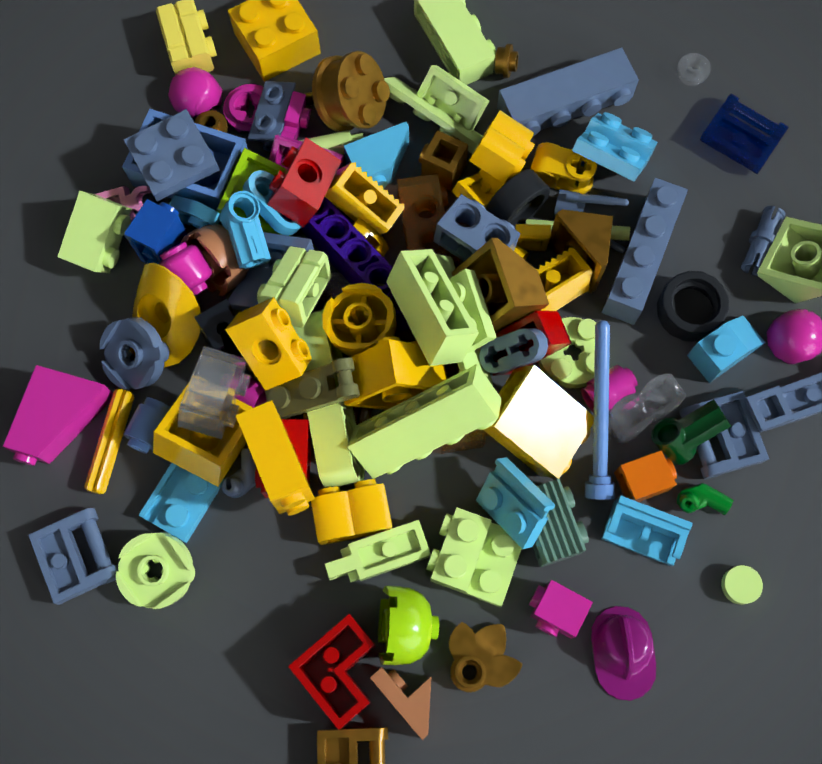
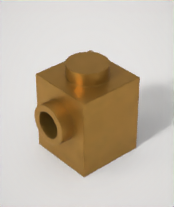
(444, 157)

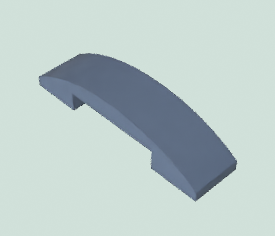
(786, 403)

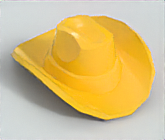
(169, 308)

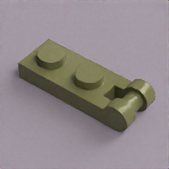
(315, 389)

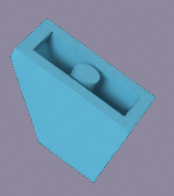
(380, 153)
(725, 347)

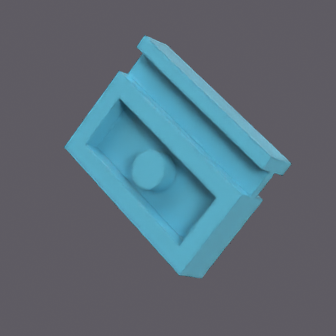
(179, 502)
(515, 503)

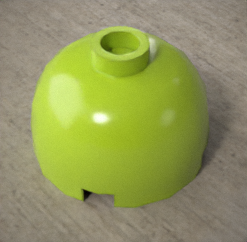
(405, 626)

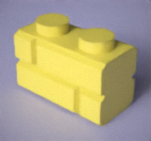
(184, 36)

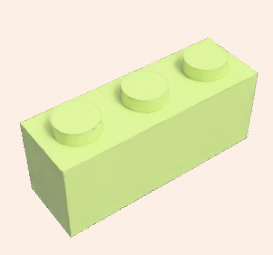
(456, 38)
(431, 307)

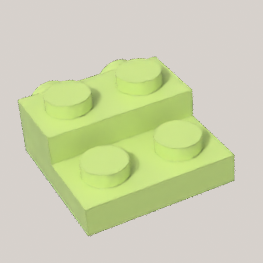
(475, 557)

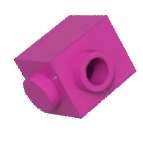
(559, 609)

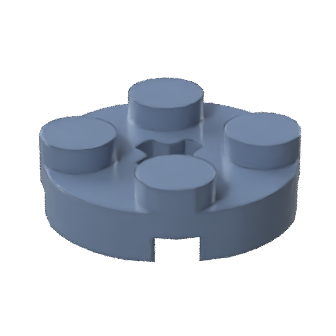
(148, 348)

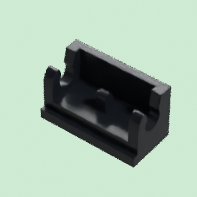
(213, 325)

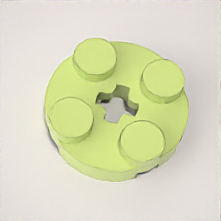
(573, 372)
(133, 569)

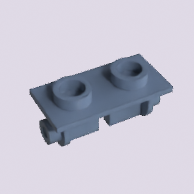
(271, 112)

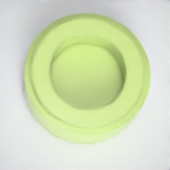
(742, 585)

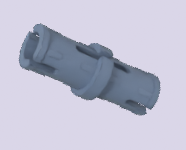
(762, 238)

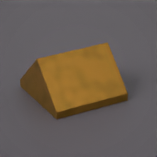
(587, 235)

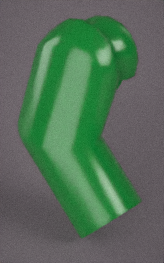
(702, 496)

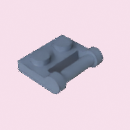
(739, 443)
(62, 561)

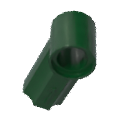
(681, 437)

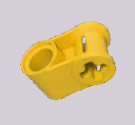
(561, 166)

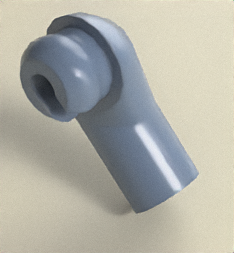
(243, 479)

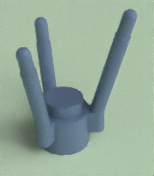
(576, 202)

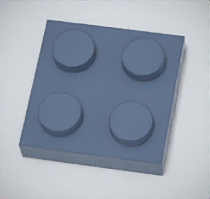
(171, 155)

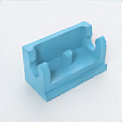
(646, 530)

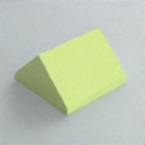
(795, 260)

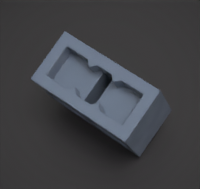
(483, 226)

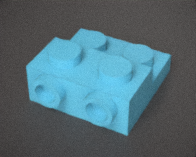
(616, 145)

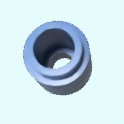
(144, 423)

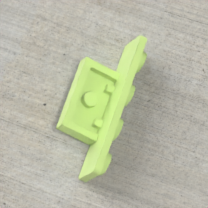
(444, 102)
(470, 294)

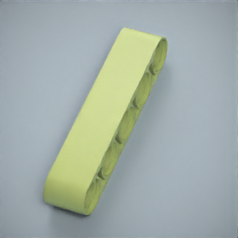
(333, 424)

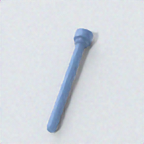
(599, 483)

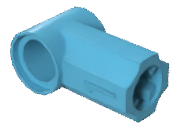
(246, 232)

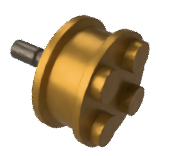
(349, 91)

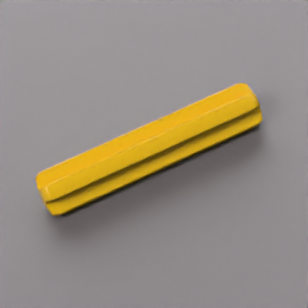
(109, 441)

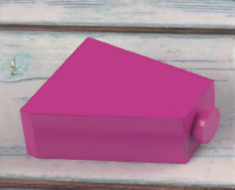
(53, 414)

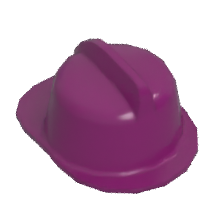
(623, 653)

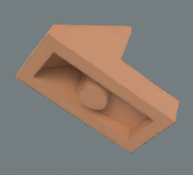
(413, 708)

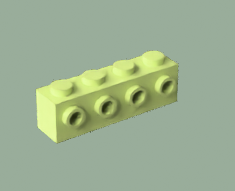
(425, 422)

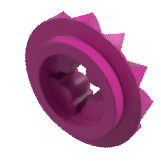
(237, 104)

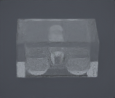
(212, 393)

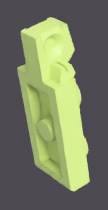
(380, 553)

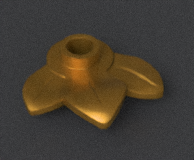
(483, 652)

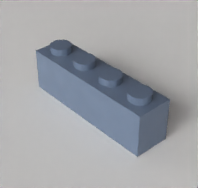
(570, 92)
(644, 251)

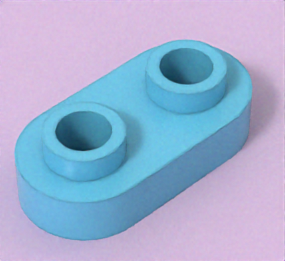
(259, 182)
(194, 212)

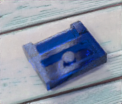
(740, 140)

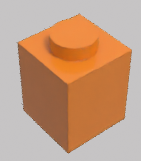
(646, 476)

